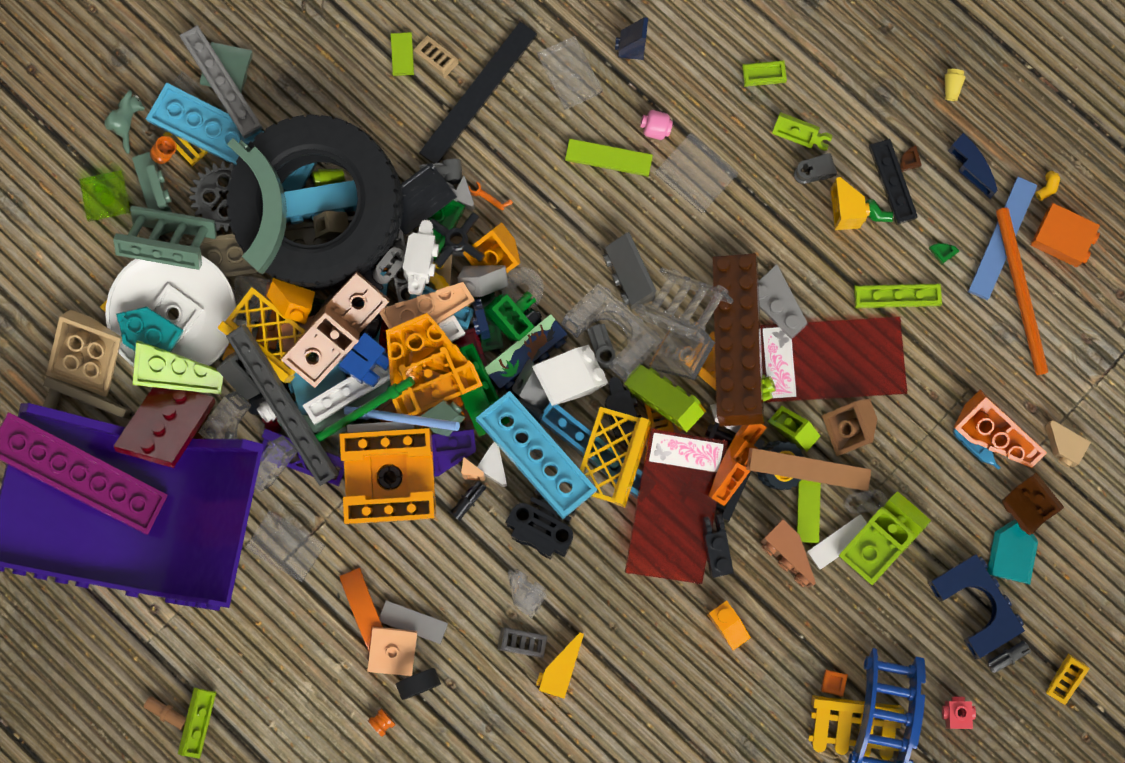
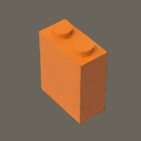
(1066, 235)

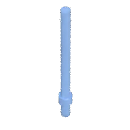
(408, 419)

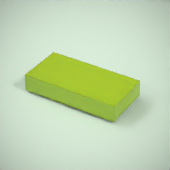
(402, 54)
(764, 73)

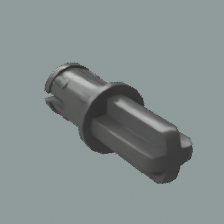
(1008, 656)

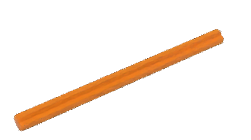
(1022, 291)

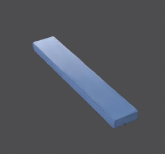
(995, 253)

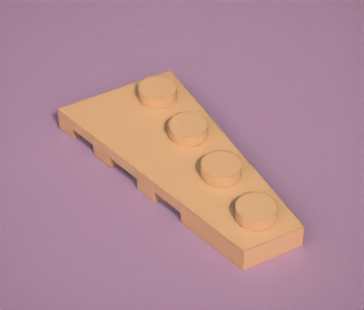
(437, 305)

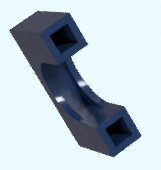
(1003, 622)

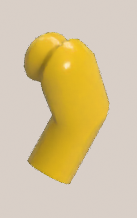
(1051, 187)

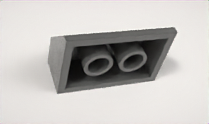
(629, 271)

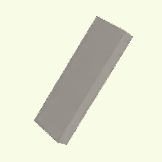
(408, 619)

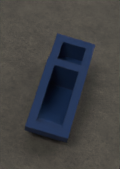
(974, 165)

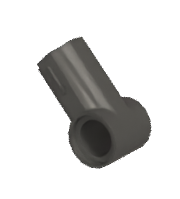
(450, 170)
(601, 344)

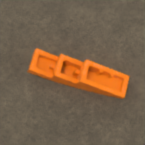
(733, 466)

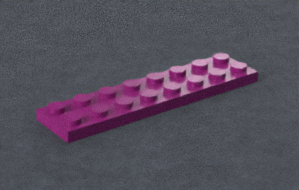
(79, 474)

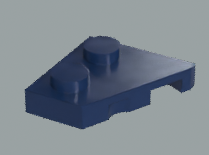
(479, 321)

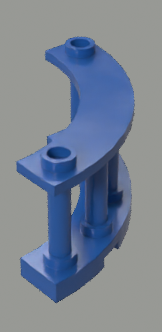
(912, 719)

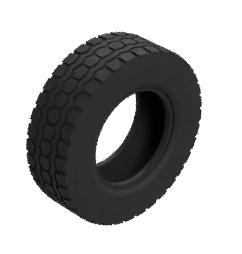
(378, 209)

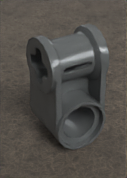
(818, 168)

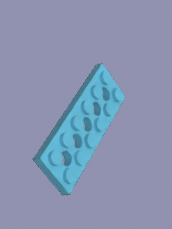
(533, 469)

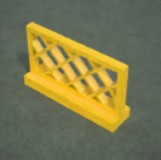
(284, 372)
(632, 456)

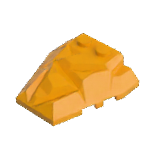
(435, 364)

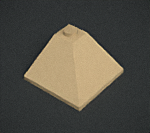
(84, 353)

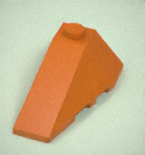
(989, 426)

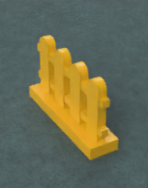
(844, 721)

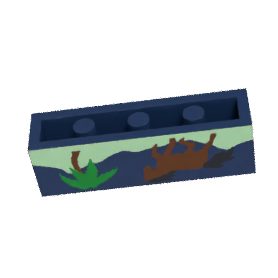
(533, 346)

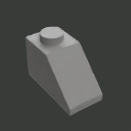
(483, 279)

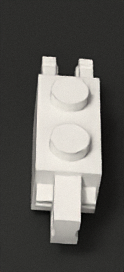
(419, 258)

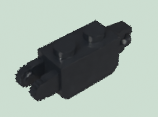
(621, 402)

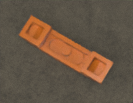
(361, 603)

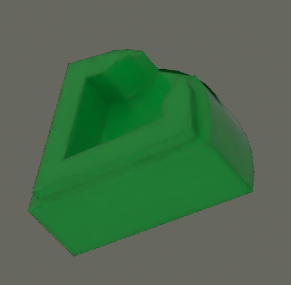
(943, 252)

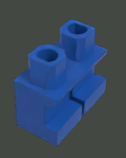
(361, 369)

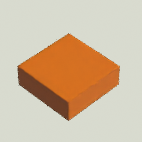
(834, 683)

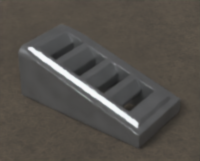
(503, 642)

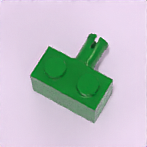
(510, 315)

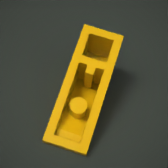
(559, 672)

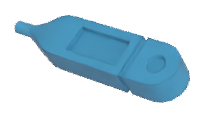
(980, 452)

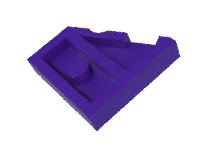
(452, 449)

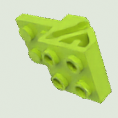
(884, 538)

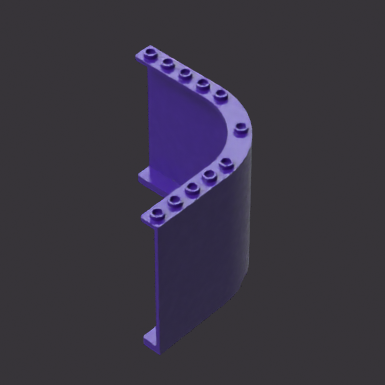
(191, 546)

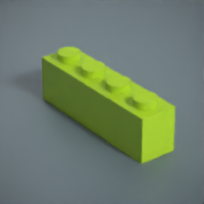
(664, 397)

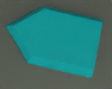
(148, 328)
(1012, 554)

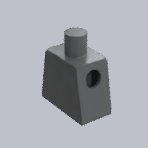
(530, 388)

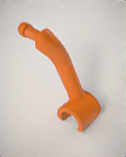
(489, 198)

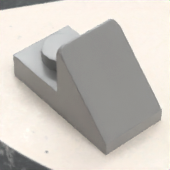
(463, 194)

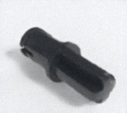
(468, 500)

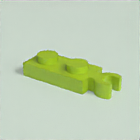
(800, 132)

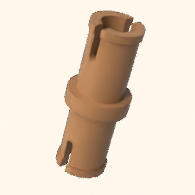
(165, 712)

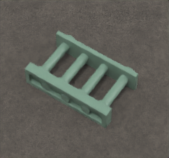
(165, 252)

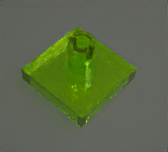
(105, 195)

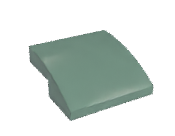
(234, 60)

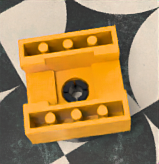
(368, 460)

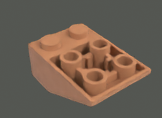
(788, 549)

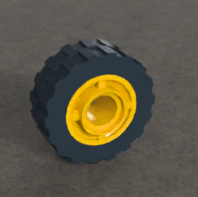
(776, 481)

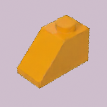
(291, 300)
(729, 625)

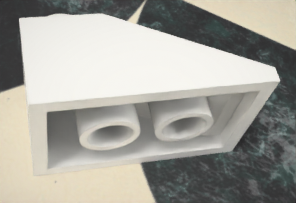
(570, 375)

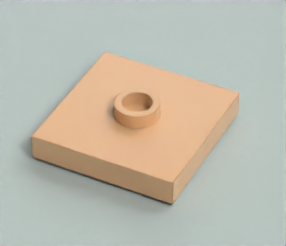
(392, 651)

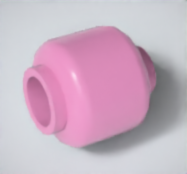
(656, 124)

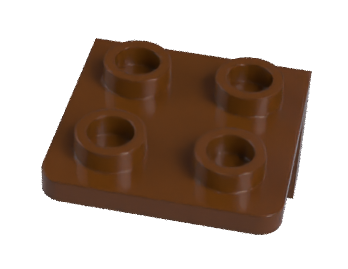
(1032, 503)

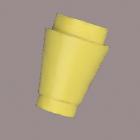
(953, 84)

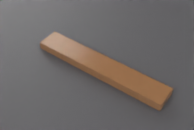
(808, 469)

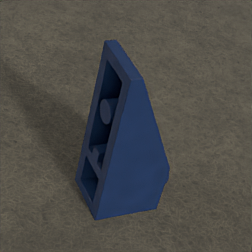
(632, 40)

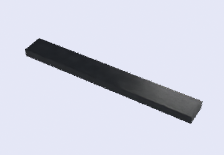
(478, 93)

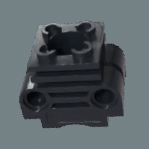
(541, 527)

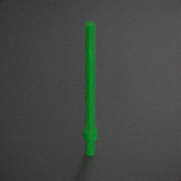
(393, 392)

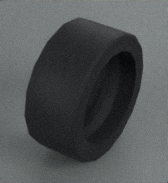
(418, 683)

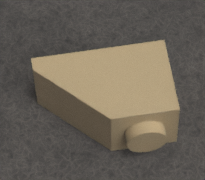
(1066, 444)

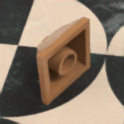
(851, 426)

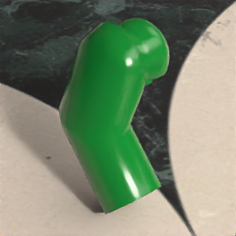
(876, 213)

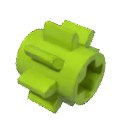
(768, 387)

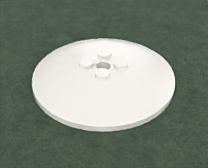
(199, 295)

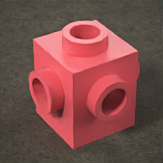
(966, 716)

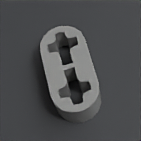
(385, 263)

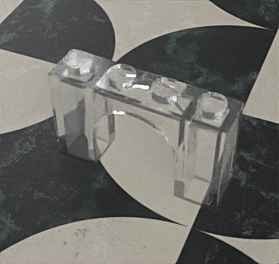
(602, 305)
(227, 417)

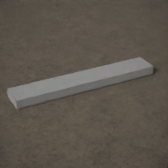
(221, 82)

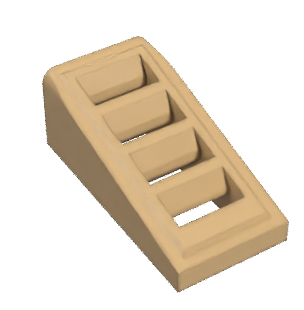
(447, 67)

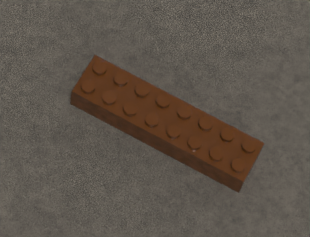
(738, 342)

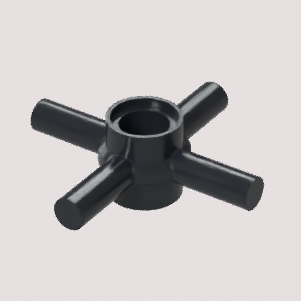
(463, 245)

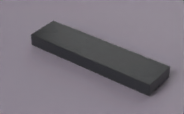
(893, 181)

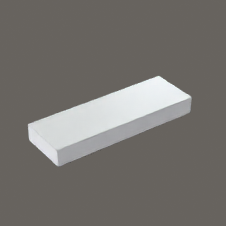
(832, 546)

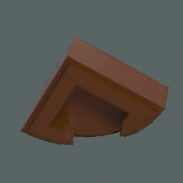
(910, 159)

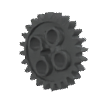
(209, 184)

